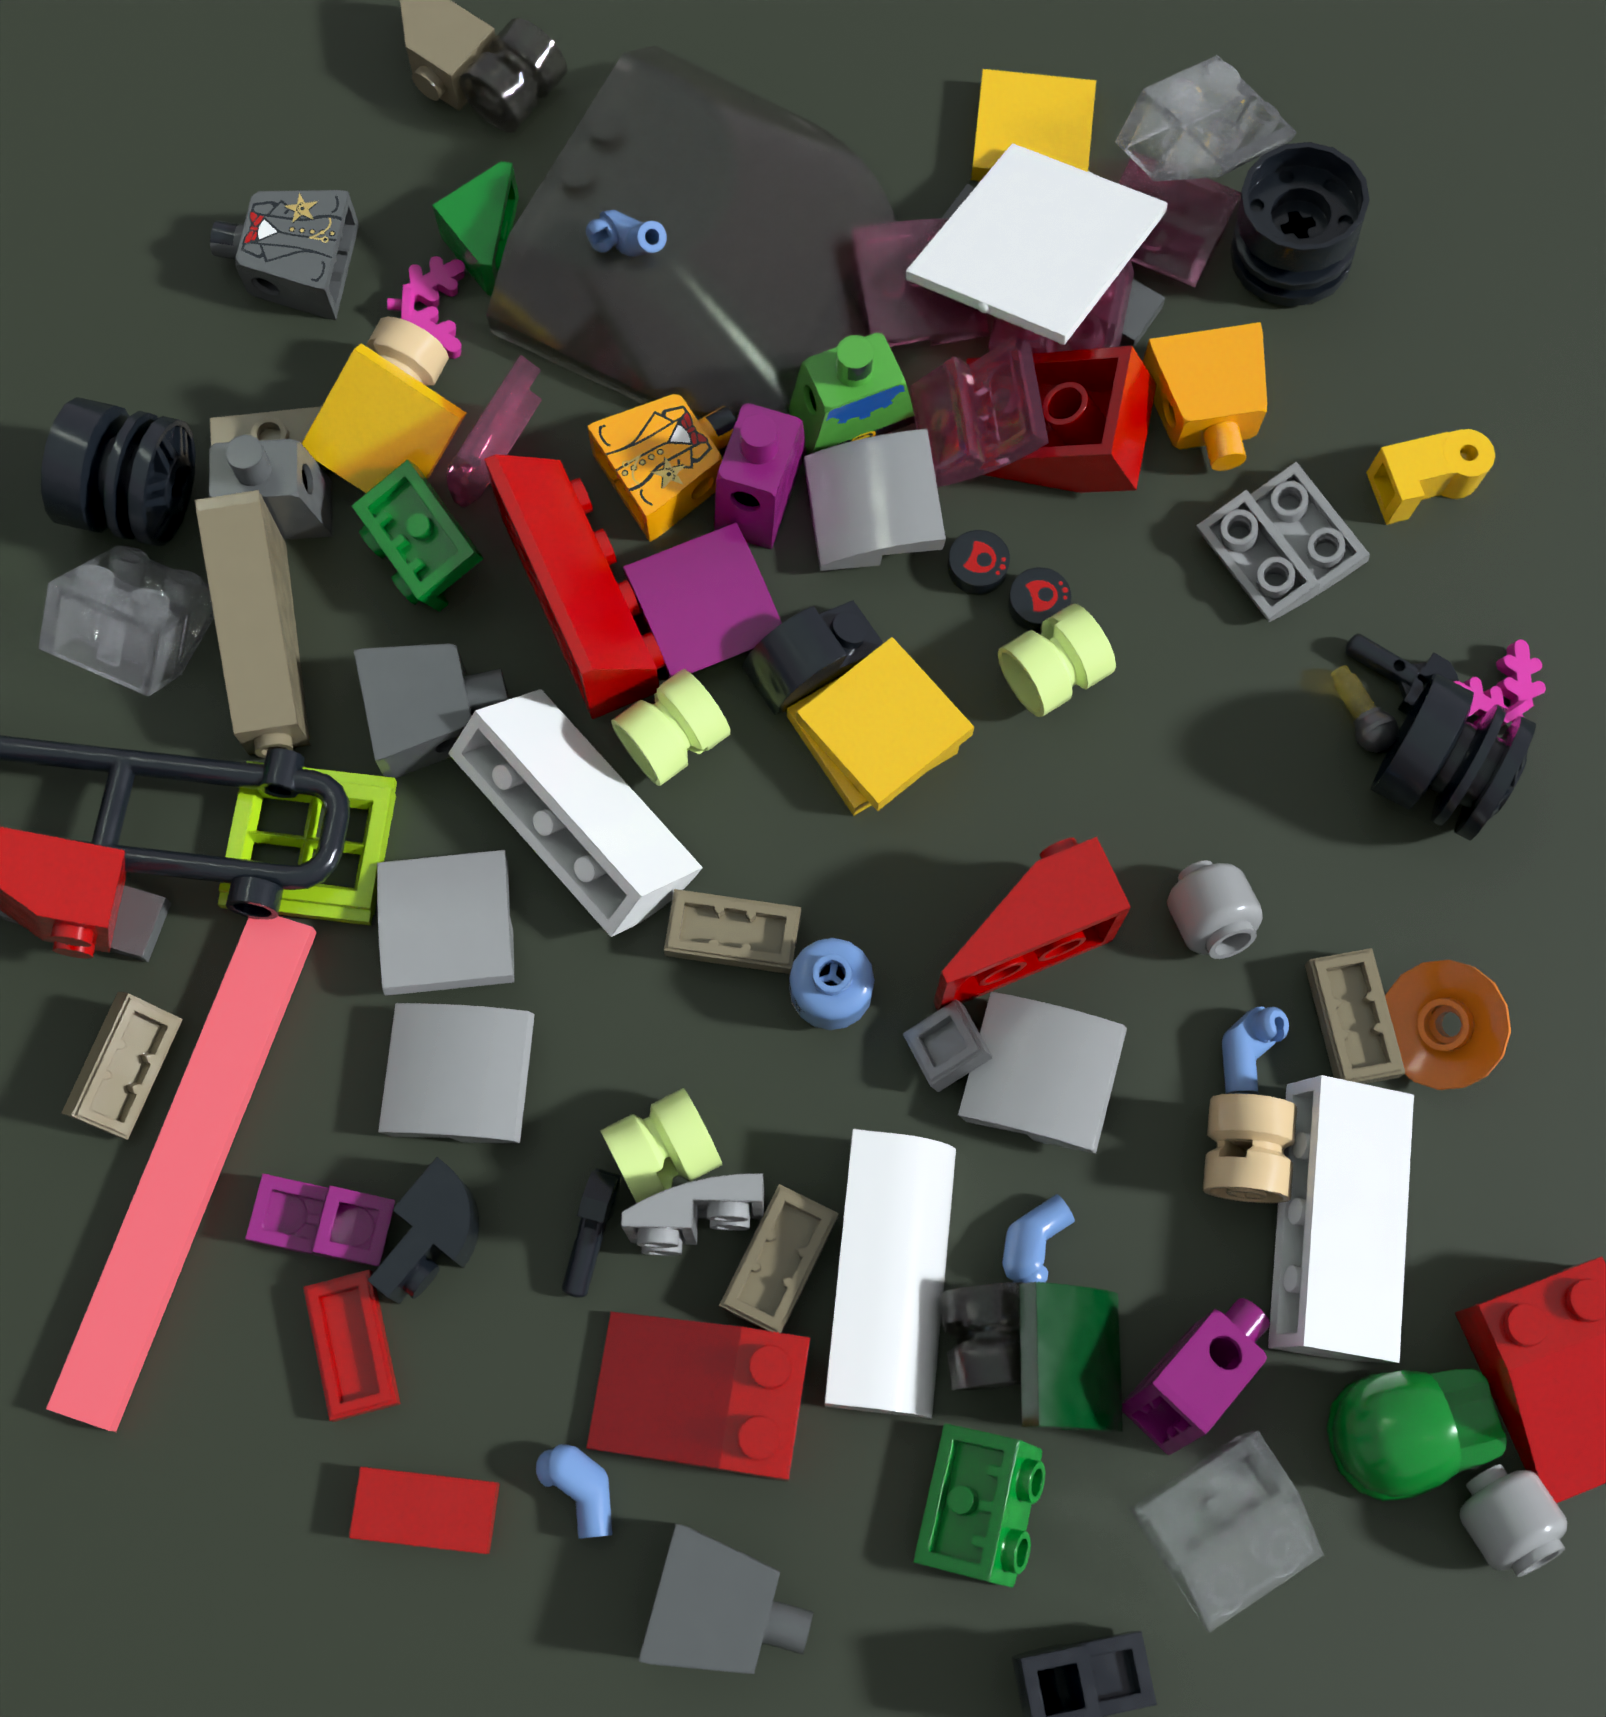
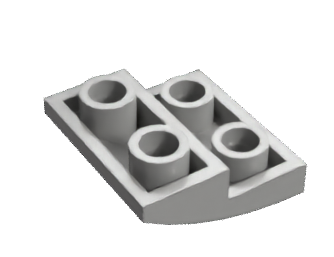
(874, 499)
(1283, 542)
(444, 922)
(1046, 1072)
(457, 1073)
(671, 1216)

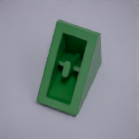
(478, 221)

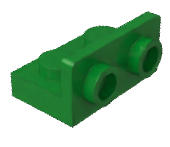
(417, 535)
(980, 1505)

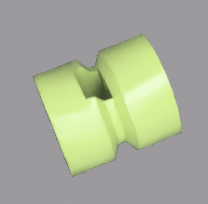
(1049, 663)
(677, 722)
(662, 1146)

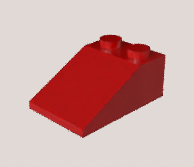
(1094, 419)
(62, 890)
(1051, 915)
(1548, 1372)
(699, 1394)

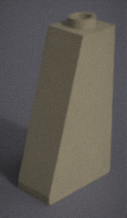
(254, 621)

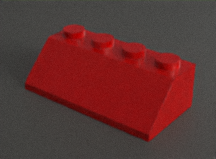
(574, 581)

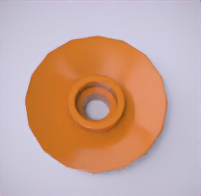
(1417, 1010)

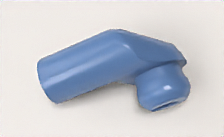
(626, 234)
(1246, 1043)
(1027, 1240)
(582, 1481)

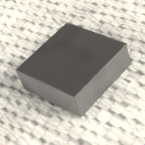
(947, 1045)

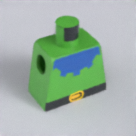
(851, 393)

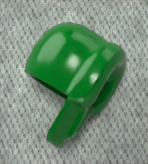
(1413, 1430)

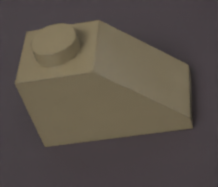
(442, 45)

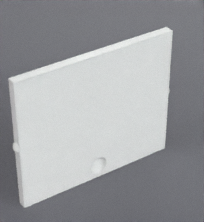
(1037, 243)

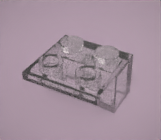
(1201, 124)
(126, 618)
(1229, 1529)

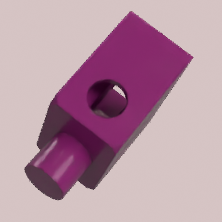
(763, 462)
(1199, 1376)

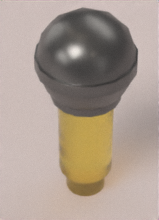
(1373, 727)

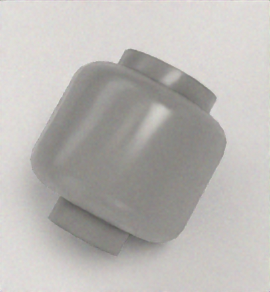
(1215, 909)
(1513, 1520)

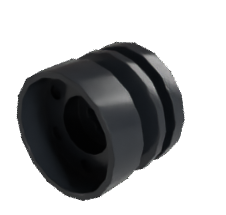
(1298, 223)
(118, 471)
(1454, 757)

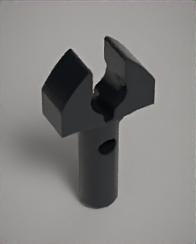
(1391, 666)
(595, 1211)

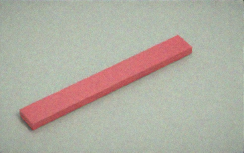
(181, 1173)

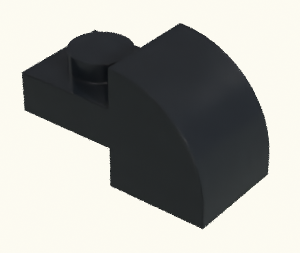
(809, 653)
(442, 1221)
(1085, 1678)

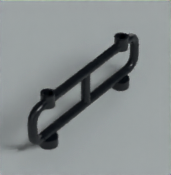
(254, 885)

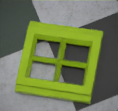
(322, 901)

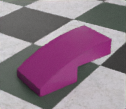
(320, 1220)

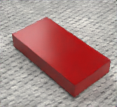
(351, 1346)
(424, 1510)

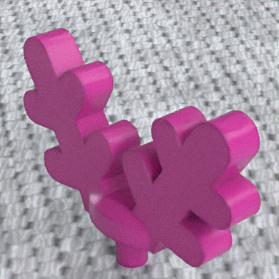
(425, 289)
(1515, 687)

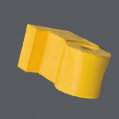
(1428, 467)

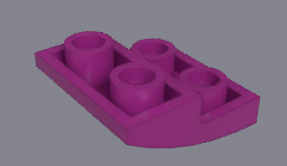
(703, 600)

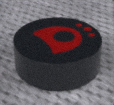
(978, 562)
(1037, 596)

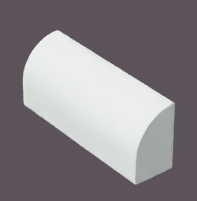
(574, 810)
(1345, 1223)
(891, 1275)

